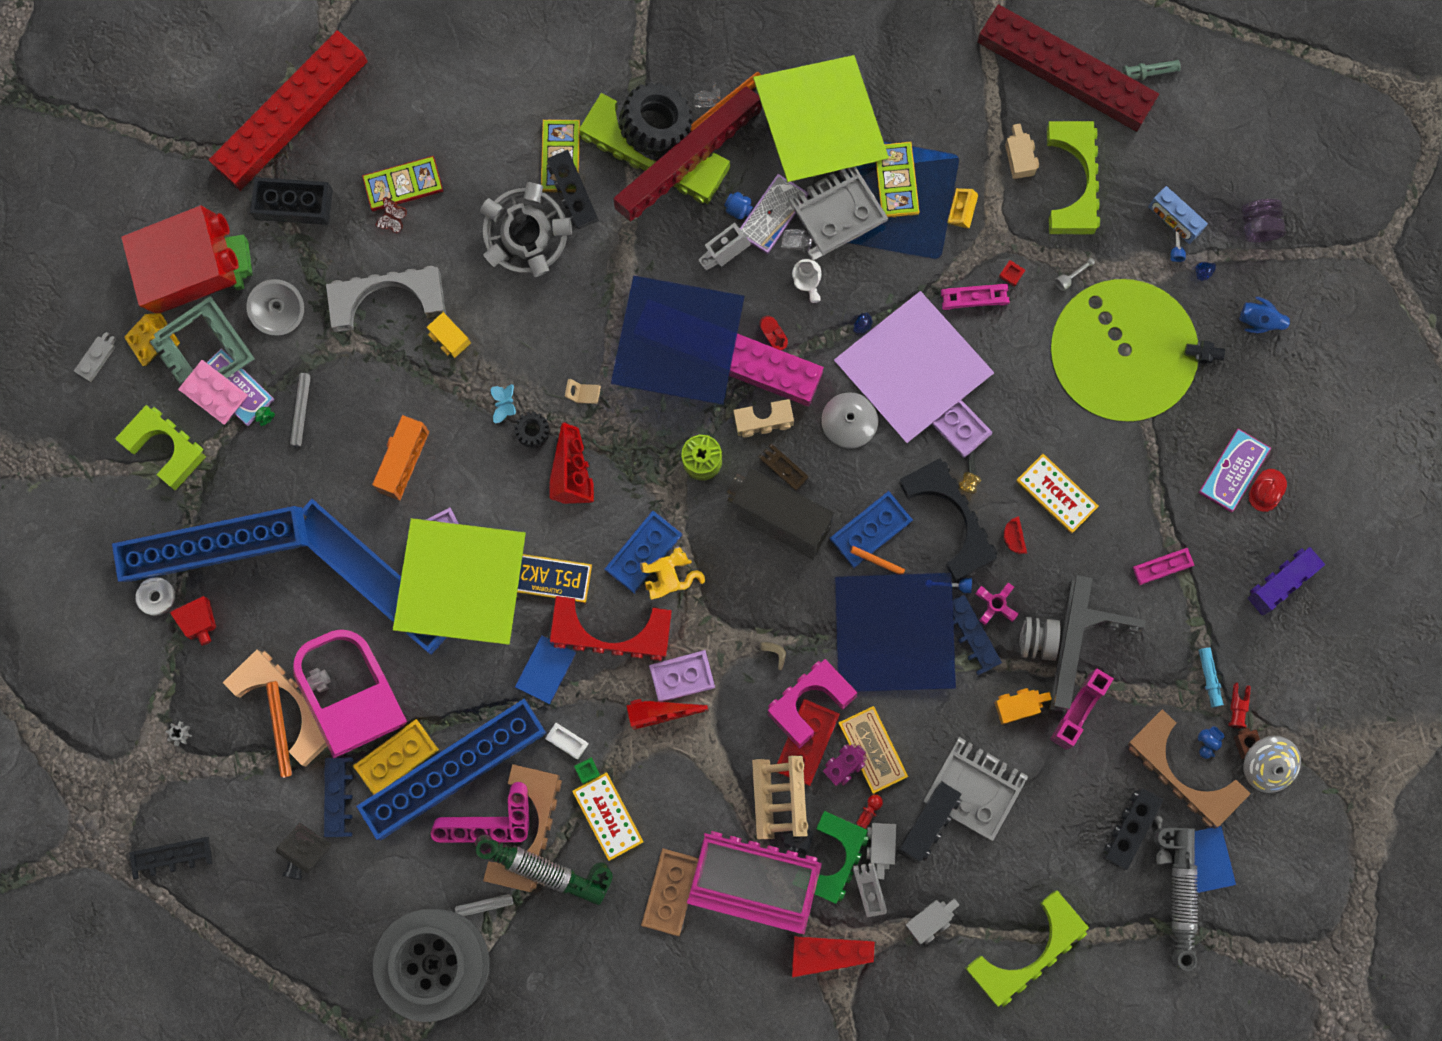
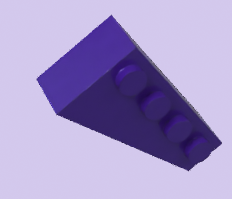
(1286, 581)

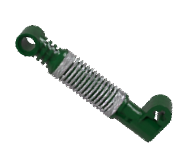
(546, 872)

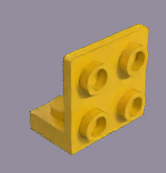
(141, 335)

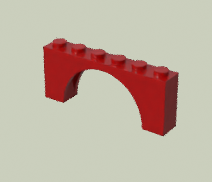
(569, 632)

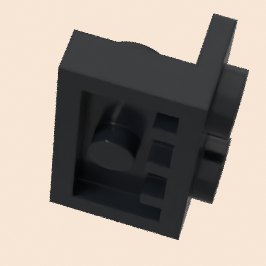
(527, 233)

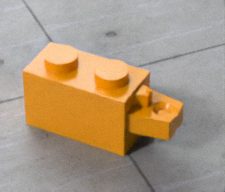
(1020, 706)

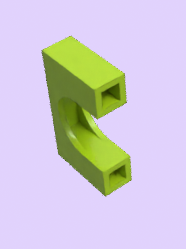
(185, 456)

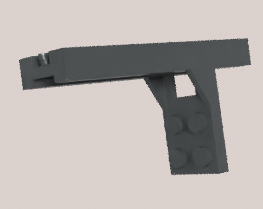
(1076, 621)

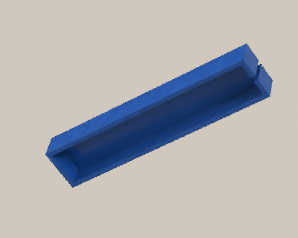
(358, 566)

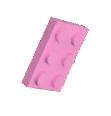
(213, 392)

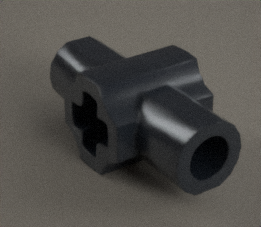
(1204, 352)

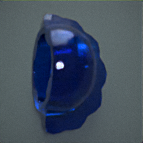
(1204, 270)
(863, 323)

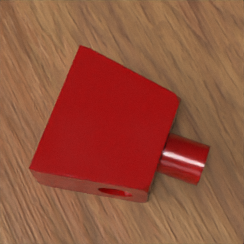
(196, 619)

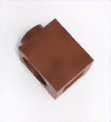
(1239, 740)

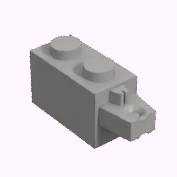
(724, 247)
(882, 846)
(931, 919)

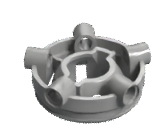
(557, 228)

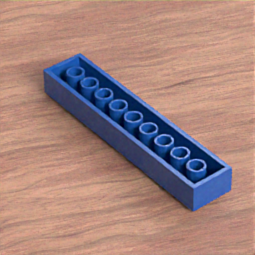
(210, 544)
(451, 770)

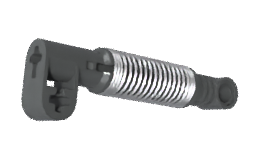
(1184, 892)

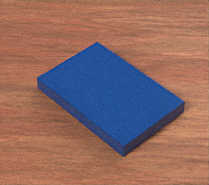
(545, 670)
(1212, 860)

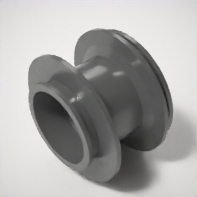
(397, 951)

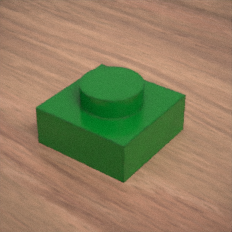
(587, 770)

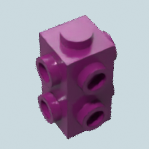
(849, 760)

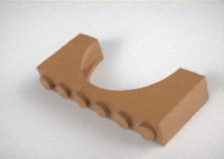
(542, 791)
(1211, 805)

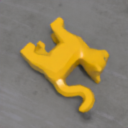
(666, 574)

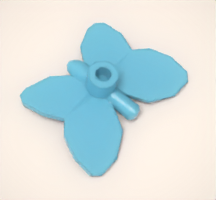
(506, 406)

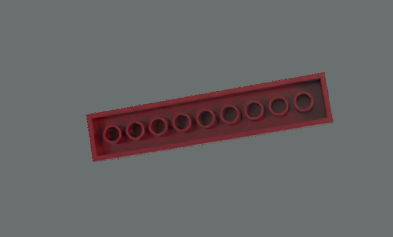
(1067, 67)

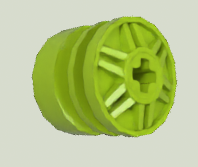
(696, 466)

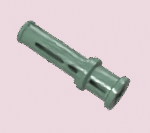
(1142, 73)

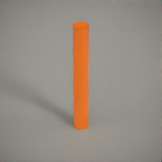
(876, 560)

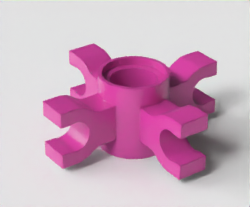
(1005, 610)

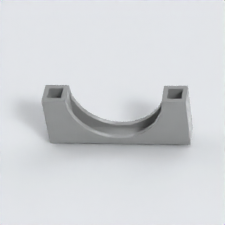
(347, 295)

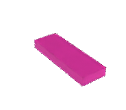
(1163, 566)

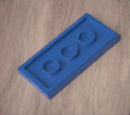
(871, 528)
(648, 543)

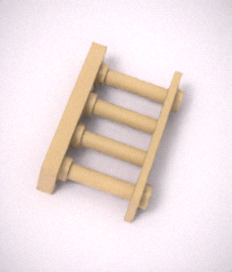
(763, 797)

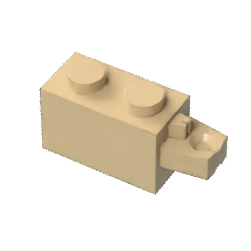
(1021, 154)

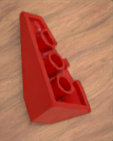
(569, 472)

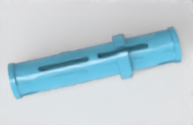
(1212, 684)

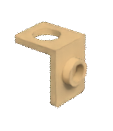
(583, 393)

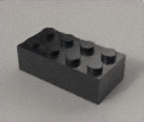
(291, 201)

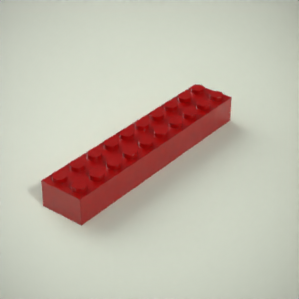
(288, 110)

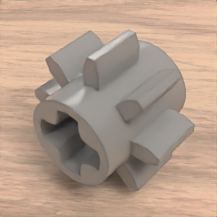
(318, 680)
(183, 734)

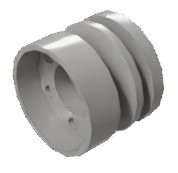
(1040, 638)

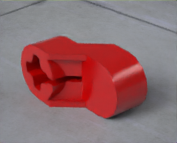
(777, 340)

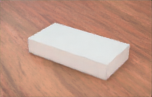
(567, 741)

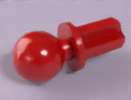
(874, 803)

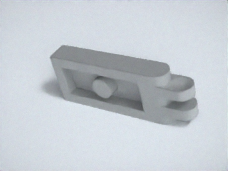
(96, 357)

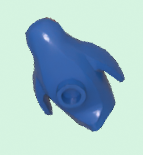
(1263, 317)

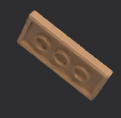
(670, 892)

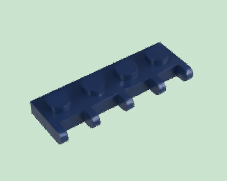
(974, 635)
(336, 797)

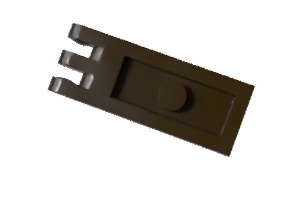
(784, 467)

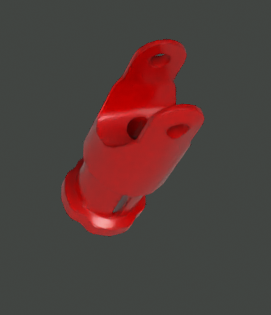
(1239, 708)

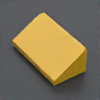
(963, 207)

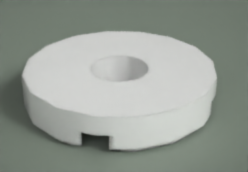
(163, 604)

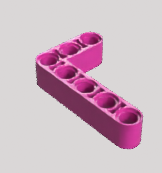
(488, 824)

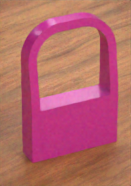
(358, 717)

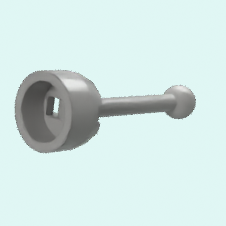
(1063, 281)
(1163, 856)

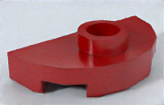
(1014, 536)

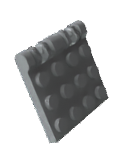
(838, 211)
(984, 795)

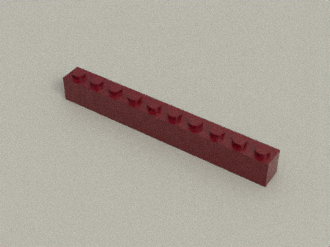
(687, 154)

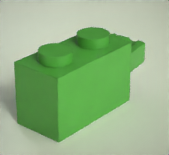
(240, 246)

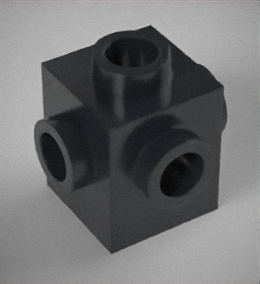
(797, 844)

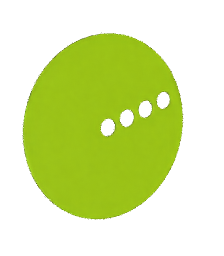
(1115, 384)

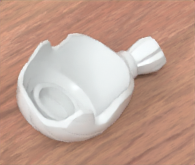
(807, 277)

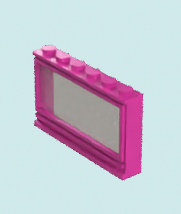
(755, 882)

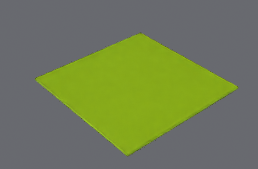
(820, 118)
(459, 581)

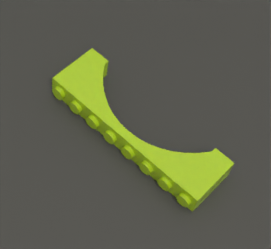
(603, 130)

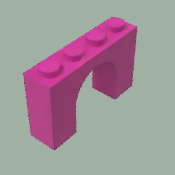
(821, 678)
(1088, 695)

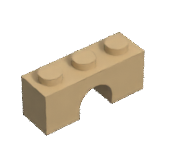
(780, 418)

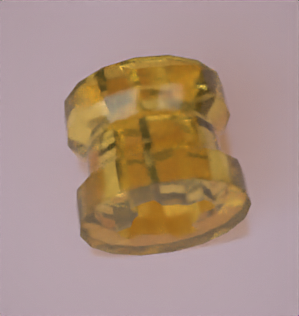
(969, 482)

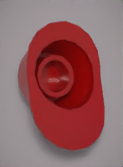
(1267, 490)

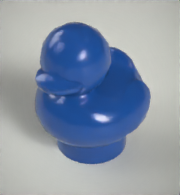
(1212, 740)

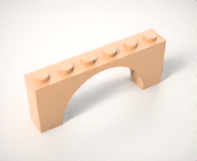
(256, 673)

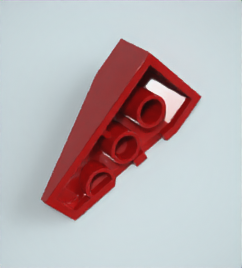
(651, 713)

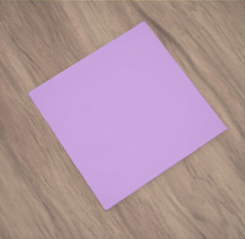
(913, 366)

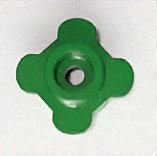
(264, 415)

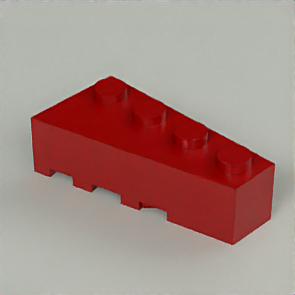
(826, 954)

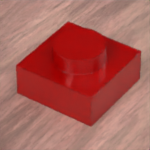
(1012, 273)

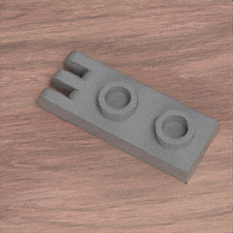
(870, 890)

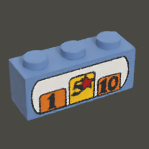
(1177, 215)

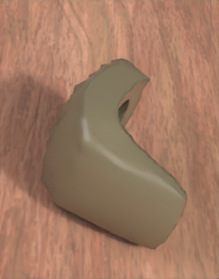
(766, 646)

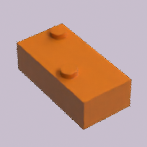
(401, 457)

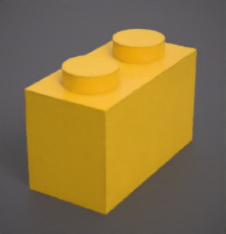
(448, 335)

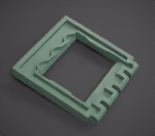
(221, 328)

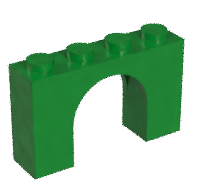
(851, 838)

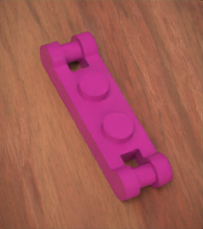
(975, 296)

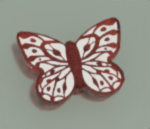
(392, 216)

